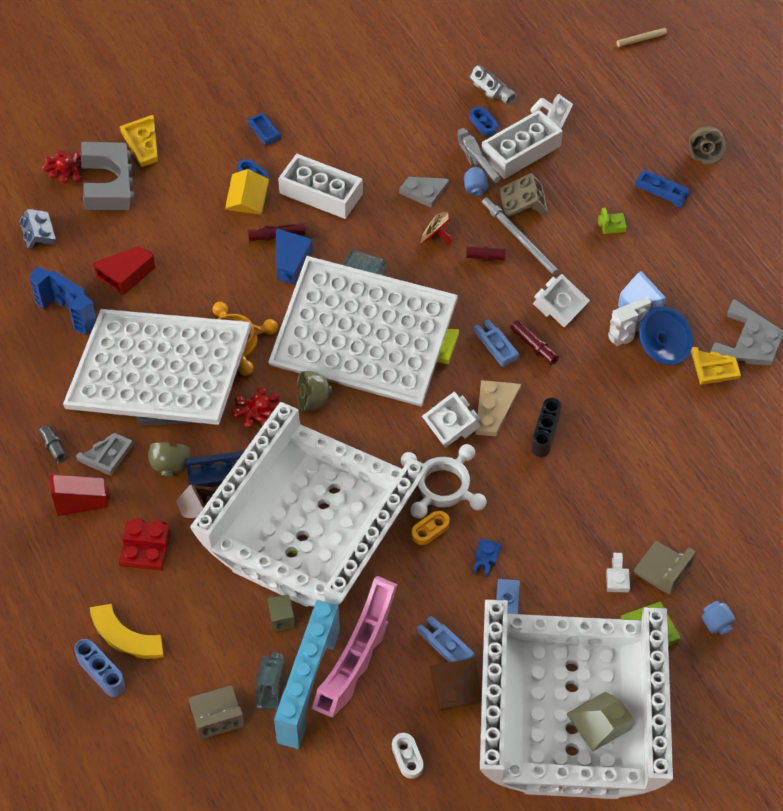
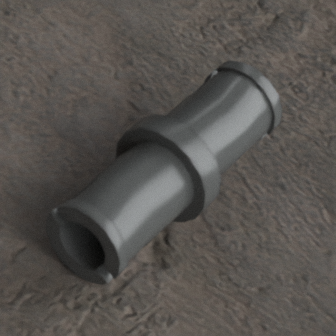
(53, 444)

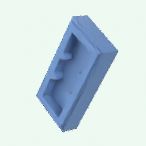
(509, 591)

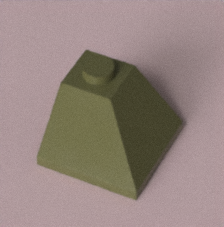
(601, 720)

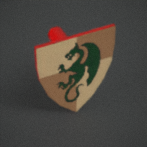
(438, 226)

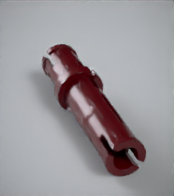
(268, 233)
(540, 347)

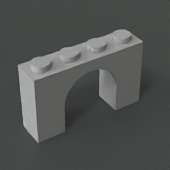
(115, 158)

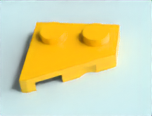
(714, 367)

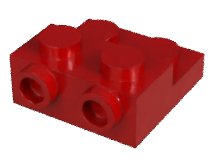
(145, 544)

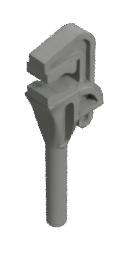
(474, 153)

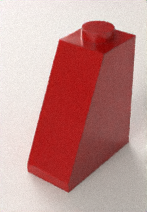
(125, 268)
(78, 494)

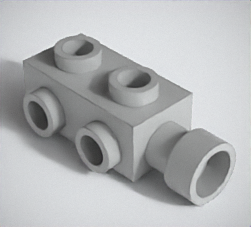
(492, 85)

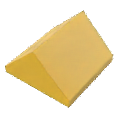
(247, 192)

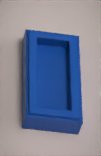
(264, 129)

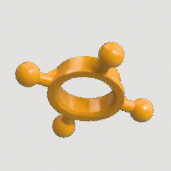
(269, 327)

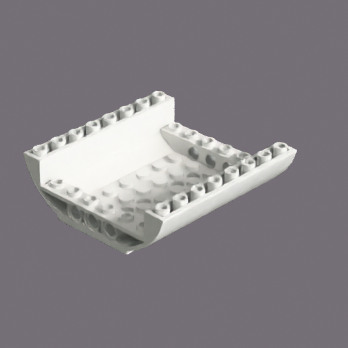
(277, 497)
(529, 702)

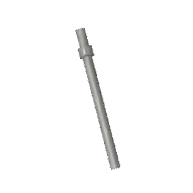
(497, 212)

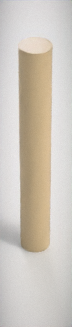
(641, 37)

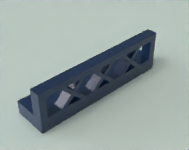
(209, 473)

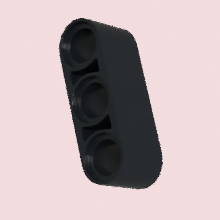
(546, 427)

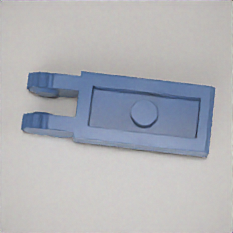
(496, 343)
(445, 641)

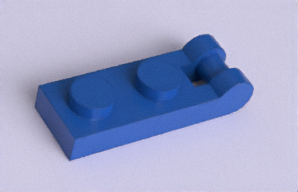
(662, 187)

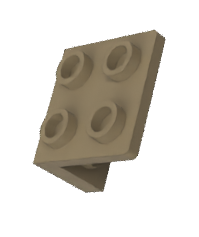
(523, 194)
(664, 566)
(216, 712)

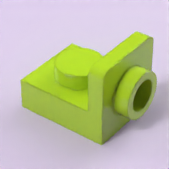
(611, 222)

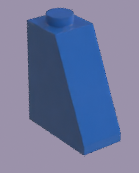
(291, 255)

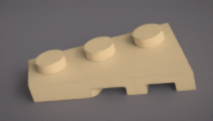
(494, 404)

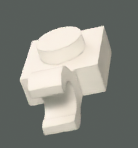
(617, 577)

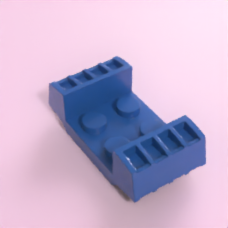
(53, 286)

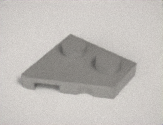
(424, 189)
(107, 454)

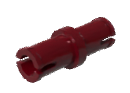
(485, 253)

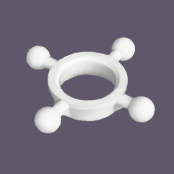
(466, 453)

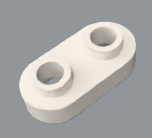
(407, 757)

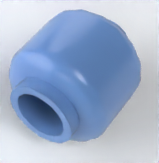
(476, 181)
(718, 618)

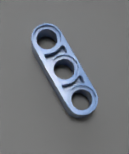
(95, 659)

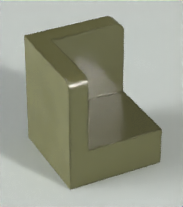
(281, 613)

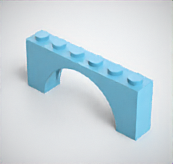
(293, 707)

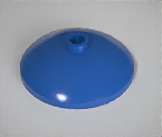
(673, 333)

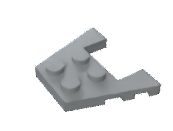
(758, 338)

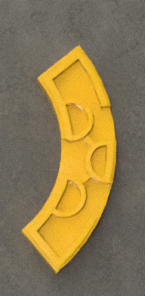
(122, 638)

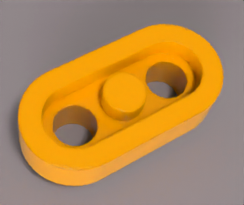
(429, 528)

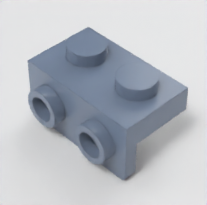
(37, 228)

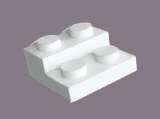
(560, 300)
(627, 321)
(452, 419)

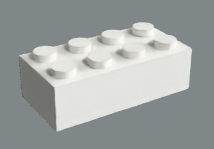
(522, 144)
(320, 186)

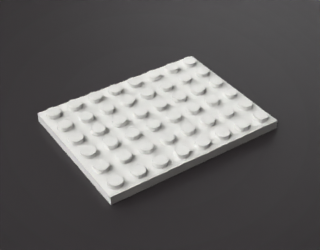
(364, 330)
(158, 366)

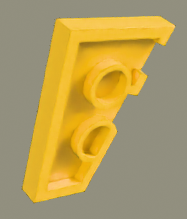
(142, 140)

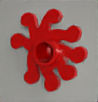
(63, 166)
(256, 408)

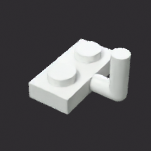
(557, 110)

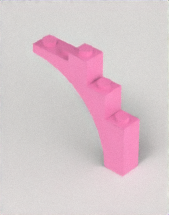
(354, 661)

